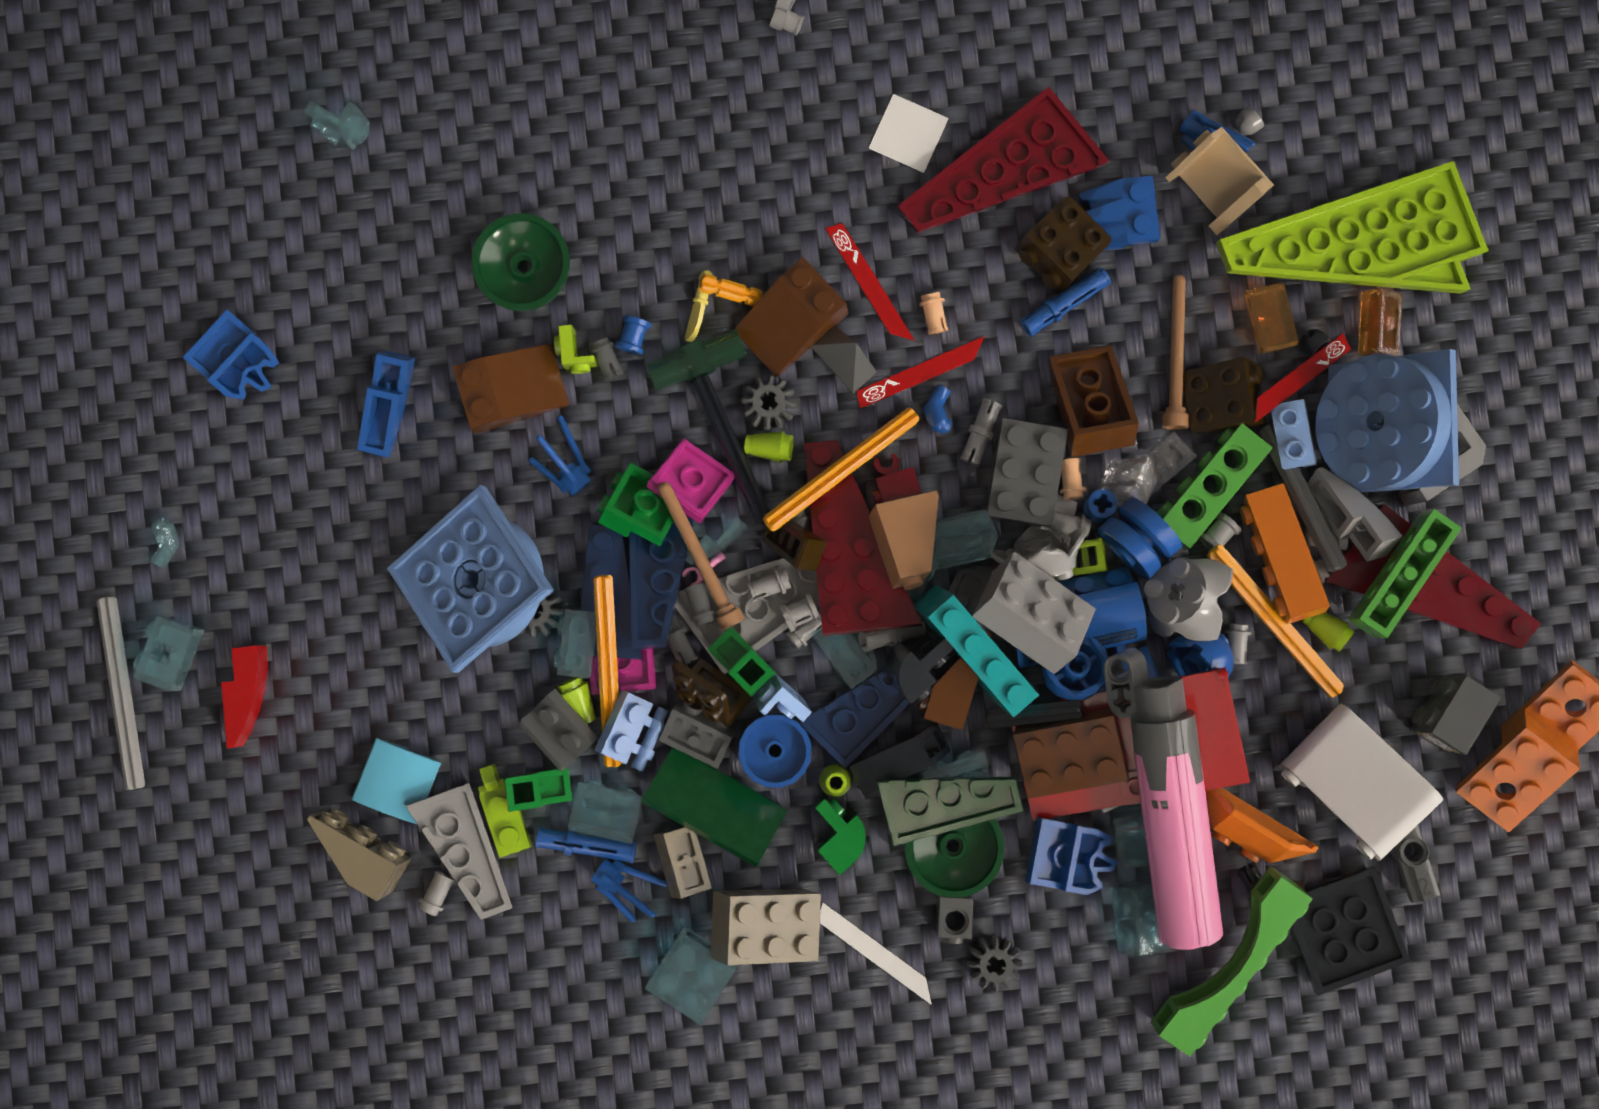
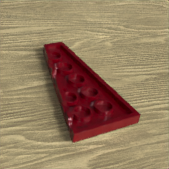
(1020, 156)
(851, 573)
(1449, 594)

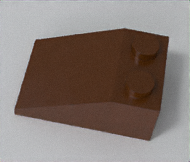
(791, 317)
(510, 387)
(1093, 401)
(950, 695)

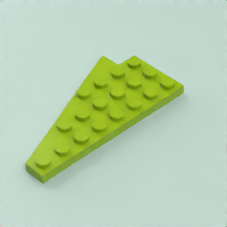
(1386, 236)

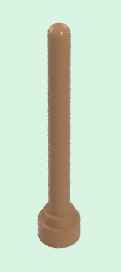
(1175, 415)
(727, 612)

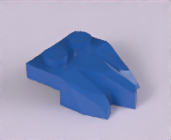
(1125, 210)
(231, 357)
(1068, 856)

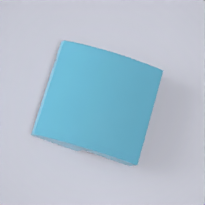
(395, 779)

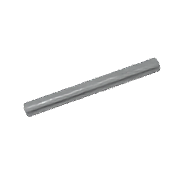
(120, 693)

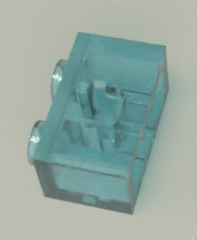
(181, 642)

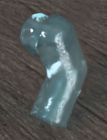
(167, 540)

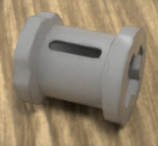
(1220, 531)
(800, 612)

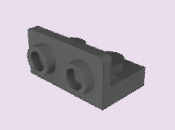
(558, 730)
(696, 735)

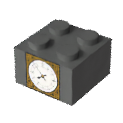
(1454, 713)

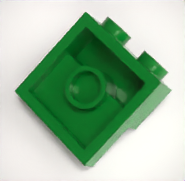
(635, 507)

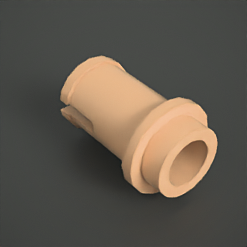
(934, 313)
(1072, 479)

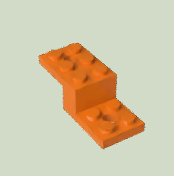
(1536, 749)

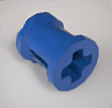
(632, 335)
(1108, 501)

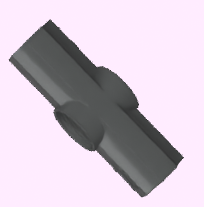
(1416, 870)

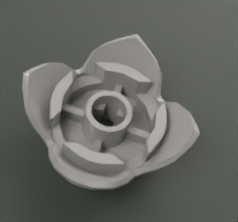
(1046, 551)
(1197, 612)

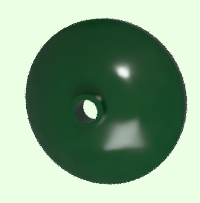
(509, 244)
(962, 870)

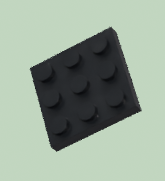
(1348, 932)

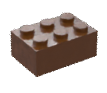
(1071, 754)

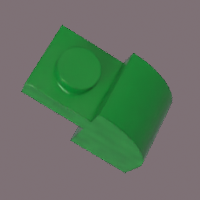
(741, 661)
(537, 789)
(847, 841)

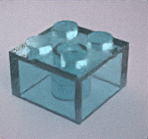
(689, 976)

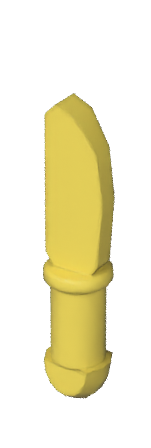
(697, 312)

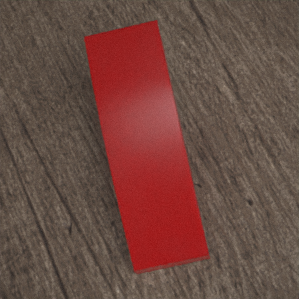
(245, 694)

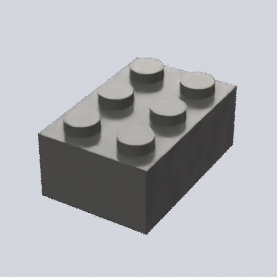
(1025, 473)

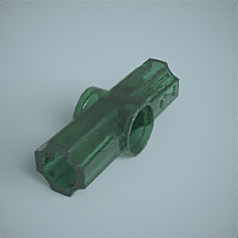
(696, 360)

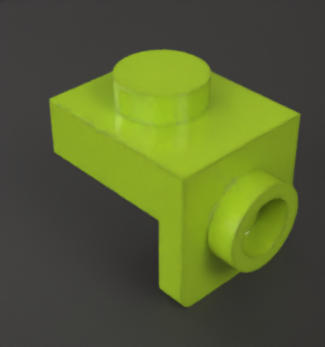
(566, 346)

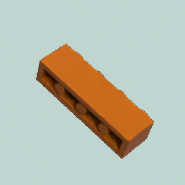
(1284, 554)

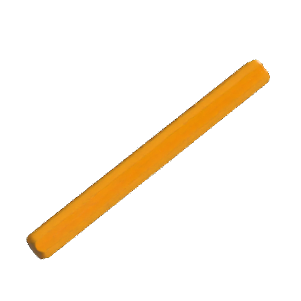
(840, 469)
(1284, 632)
(606, 650)

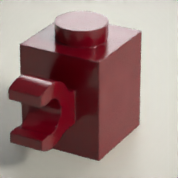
(894, 483)

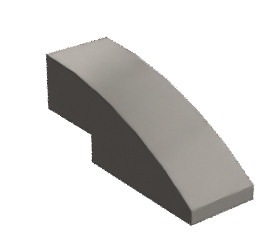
(1353, 515)

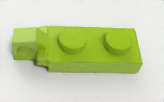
(506, 827)

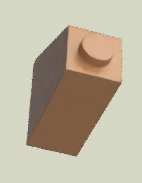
(906, 537)

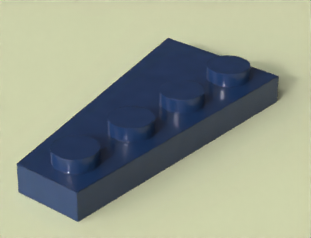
(608, 556)
(655, 586)
(856, 717)

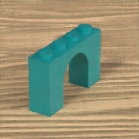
(991, 666)

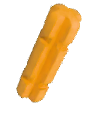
(730, 290)

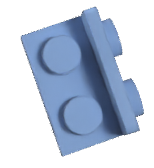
(1294, 435)
(788, 700)

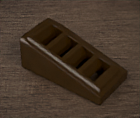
(796, 545)

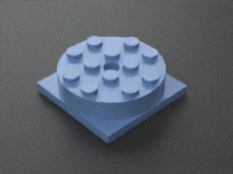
(1419, 428)
(443, 585)

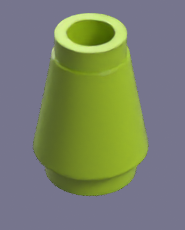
(770, 446)
(1330, 630)
(578, 696)
(832, 771)

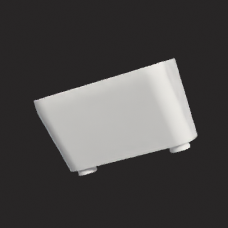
(1361, 781)

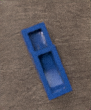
(385, 402)

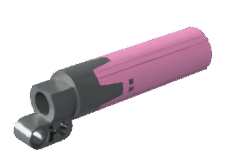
(1170, 800)

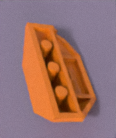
(1252, 829)

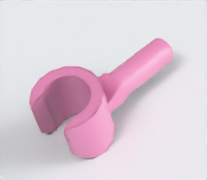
(714, 561)

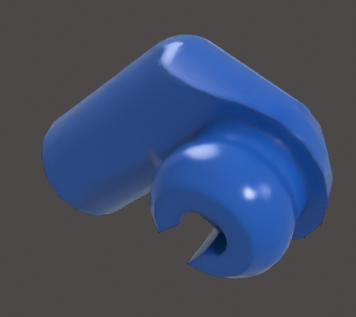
(935, 412)

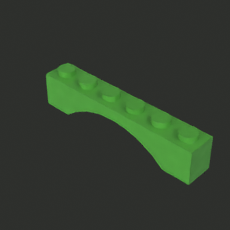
(1192, 1014)

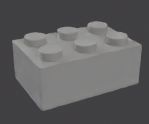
(1034, 613)

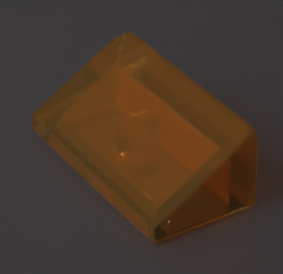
(1271, 318)
(1380, 322)

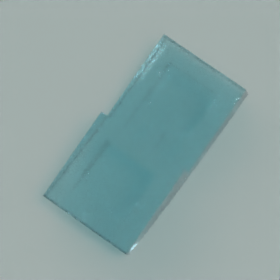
(713, 548)

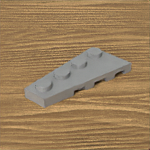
(460, 840)

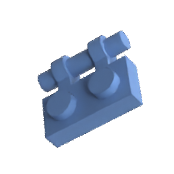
(625, 726)

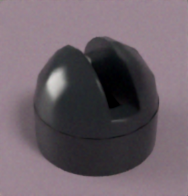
(1315, 342)

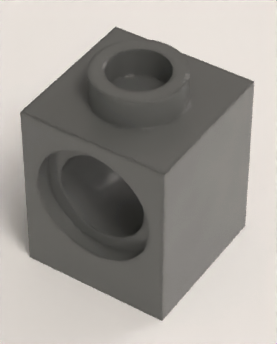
(955, 934)

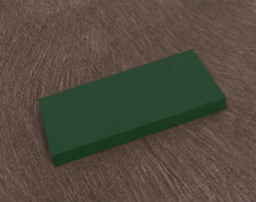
(714, 806)

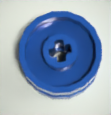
(1140, 537)
(769, 769)

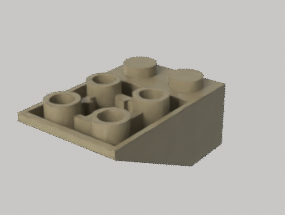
(358, 855)

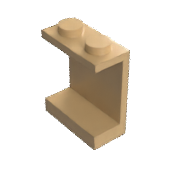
(1221, 177)

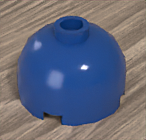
(1200, 656)
(1082, 675)

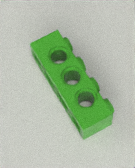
(1249, 451)
(1404, 573)

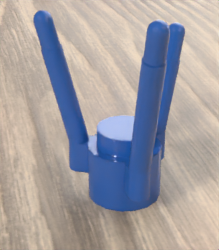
(1197, 124)
(572, 477)
(609, 880)

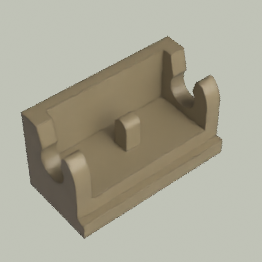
(682, 862)

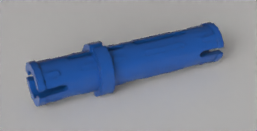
(1055, 308)
(572, 842)

